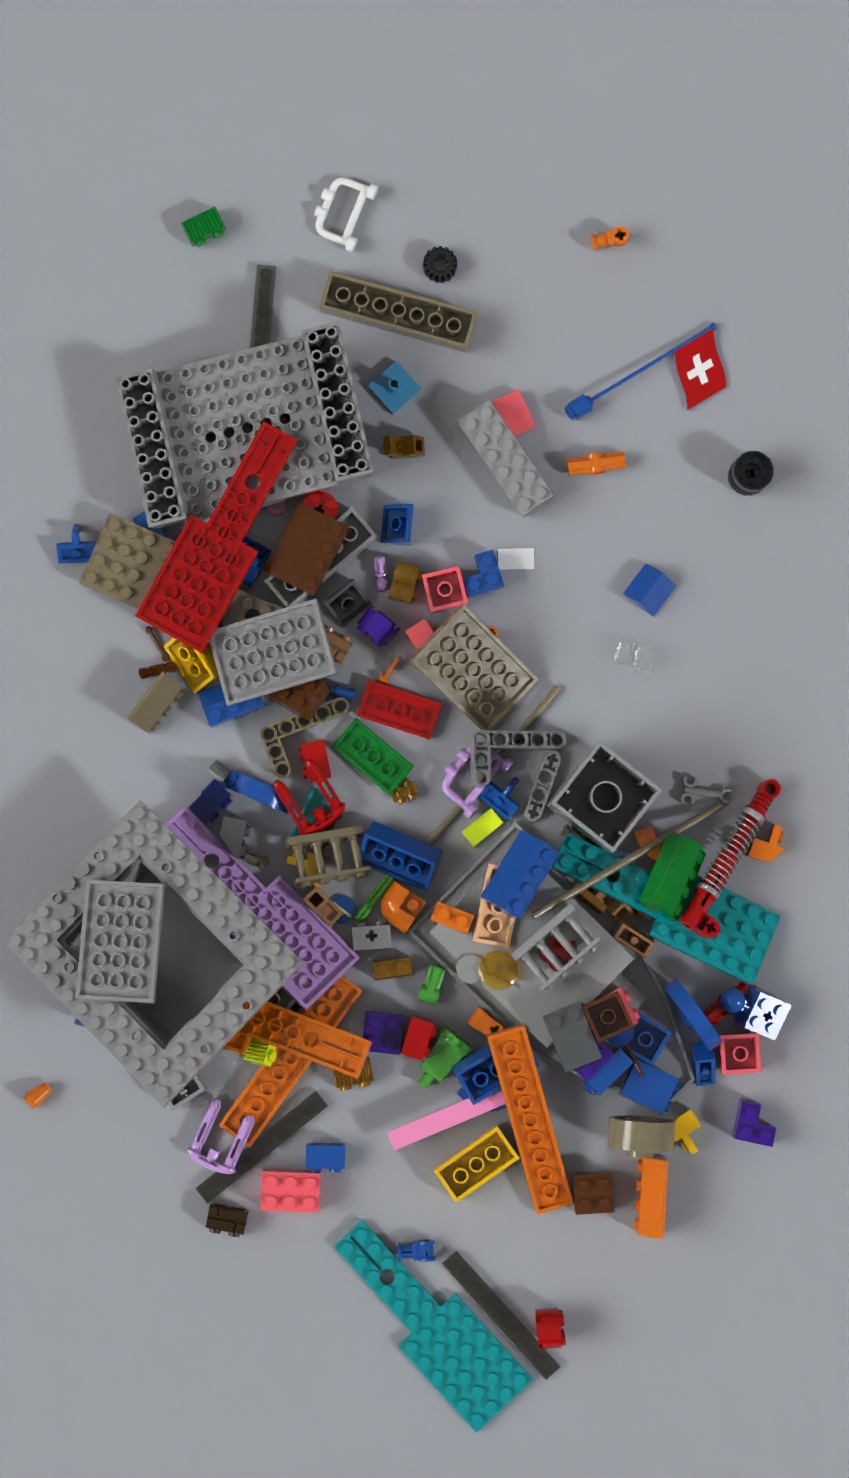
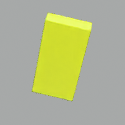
(482, 827)

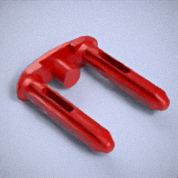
(322, 819)

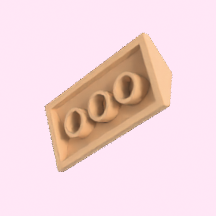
(492, 925)

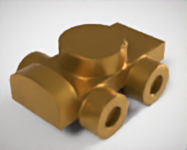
(407, 791)

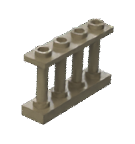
(332, 837)

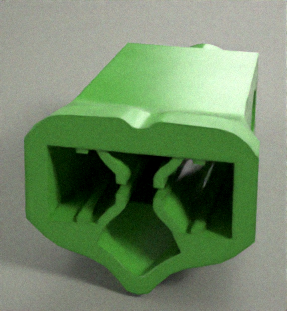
(443, 1055)

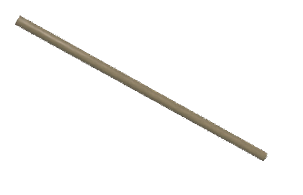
(526, 725)
(625, 861)

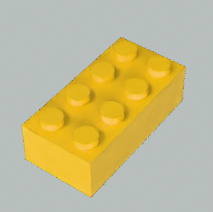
(476, 1163)

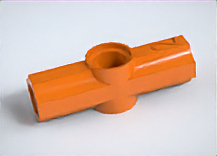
(596, 463)

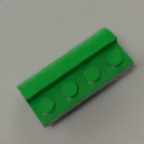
(673, 876)

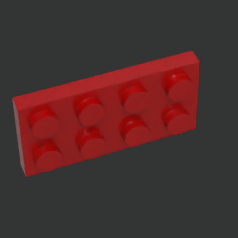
(399, 709)

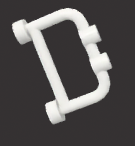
(322, 211)

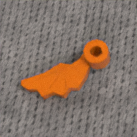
(383, 678)

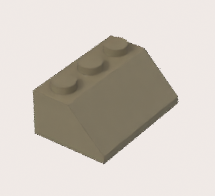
(156, 703)

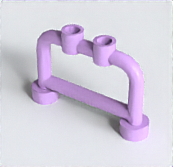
(453, 770)

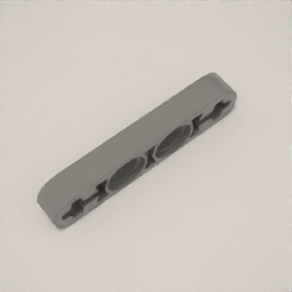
(540, 785)

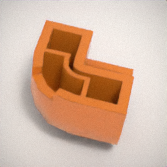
(400, 906)

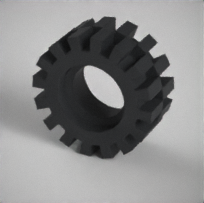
(440, 275)

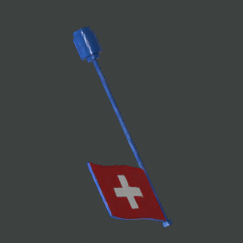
(696, 366)

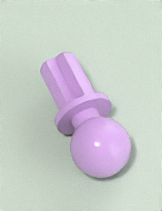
(382, 583)

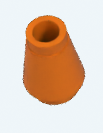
(37, 1095)

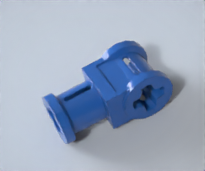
(417, 1250)

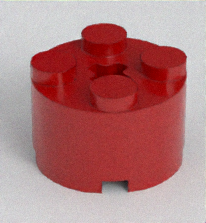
(323, 500)
(549, 1328)

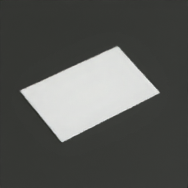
(516, 558)

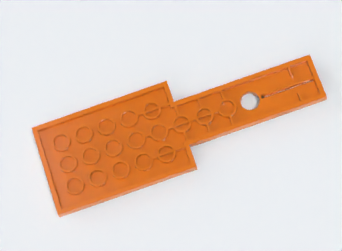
(287, 1031)

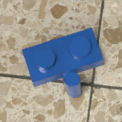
(75, 551)
(500, 799)

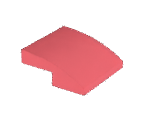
(514, 412)

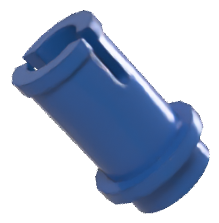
(344, 692)

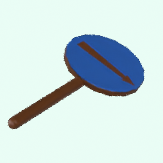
(623, 1039)

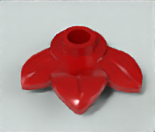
(558, 950)

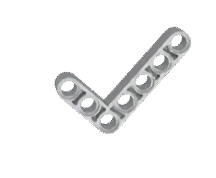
(509, 744)

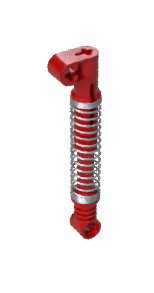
(709, 889)

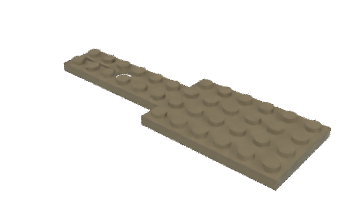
(130, 560)

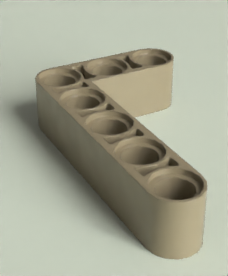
(296, 728)

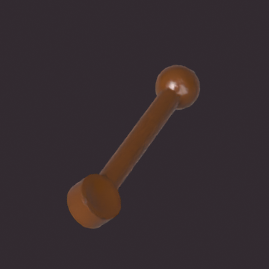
(149, 629)

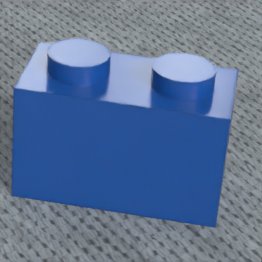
(325, 1156)

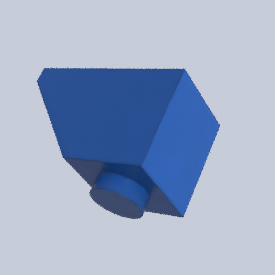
(703, 1064)

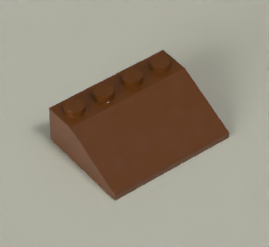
(306, 549)

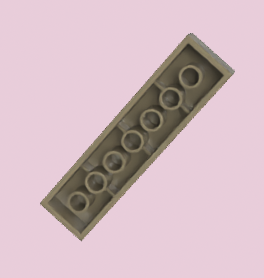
(398, 311)

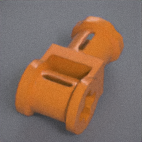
(608, 238)

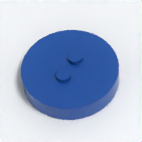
(692, 1015)

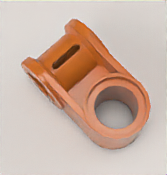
(483, 1021)

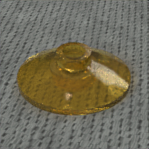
(498, 980)

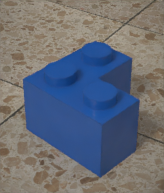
(489, 576)

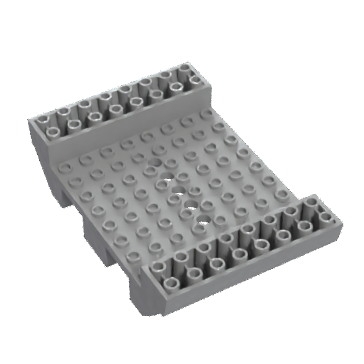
(179, 406)

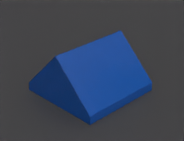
(397, 524)
(649, 589)

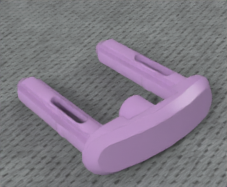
(211, 1160)

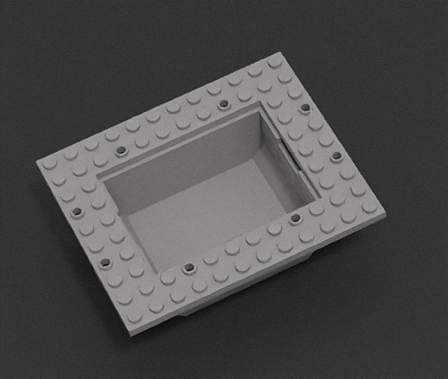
(200, 969)

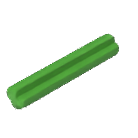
(373, 899)

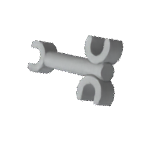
(690, 790)

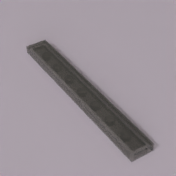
(264, 1145)
(500, 1314)

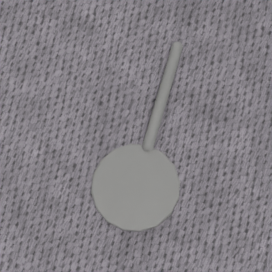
(468, 969)

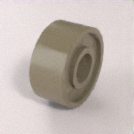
(641, 1135)

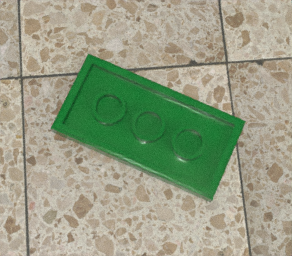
(373, 756)

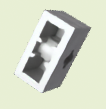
(382, 941)

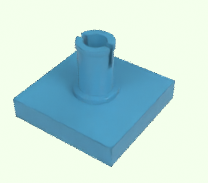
(394, 387)

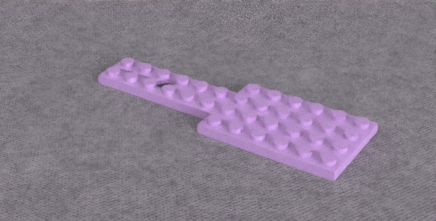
(280, 908)

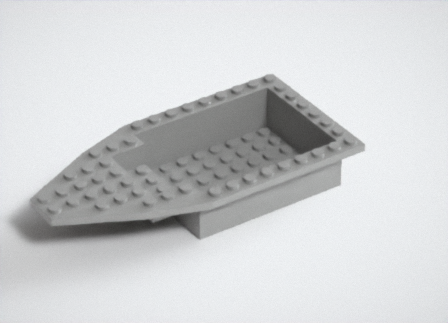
(599, 974)

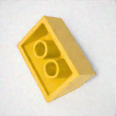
(196, 668)

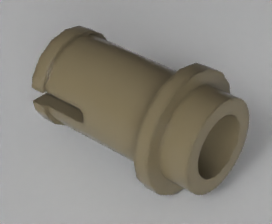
(257, 860)

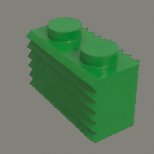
(204, 226)

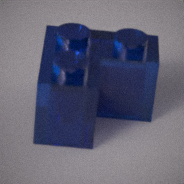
(211, 801)

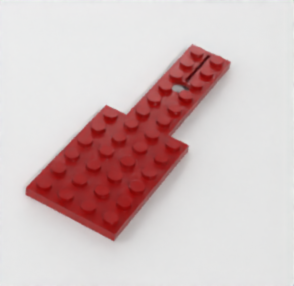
(210, 557)

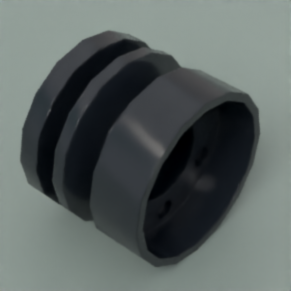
(761, 473)

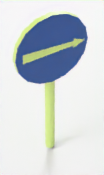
(347, 906)

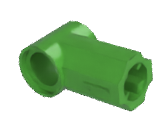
(431, 988)

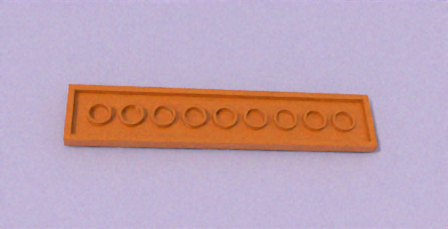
(274, 1083)
(530, 1118)

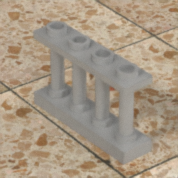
(538, 941)

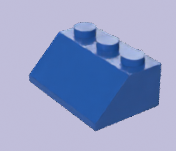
(218, 712)

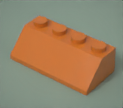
(652, 1197)

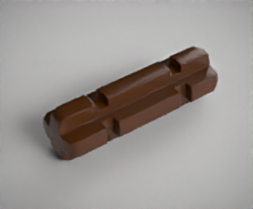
(156, 670)

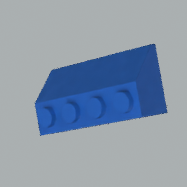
(400, 856)
(520, 875)
(479, 1075)

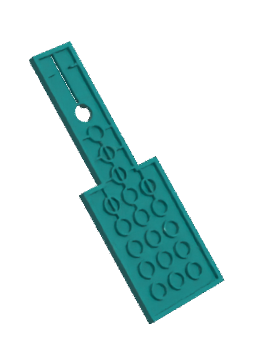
(744, 926)
(444, 1339)

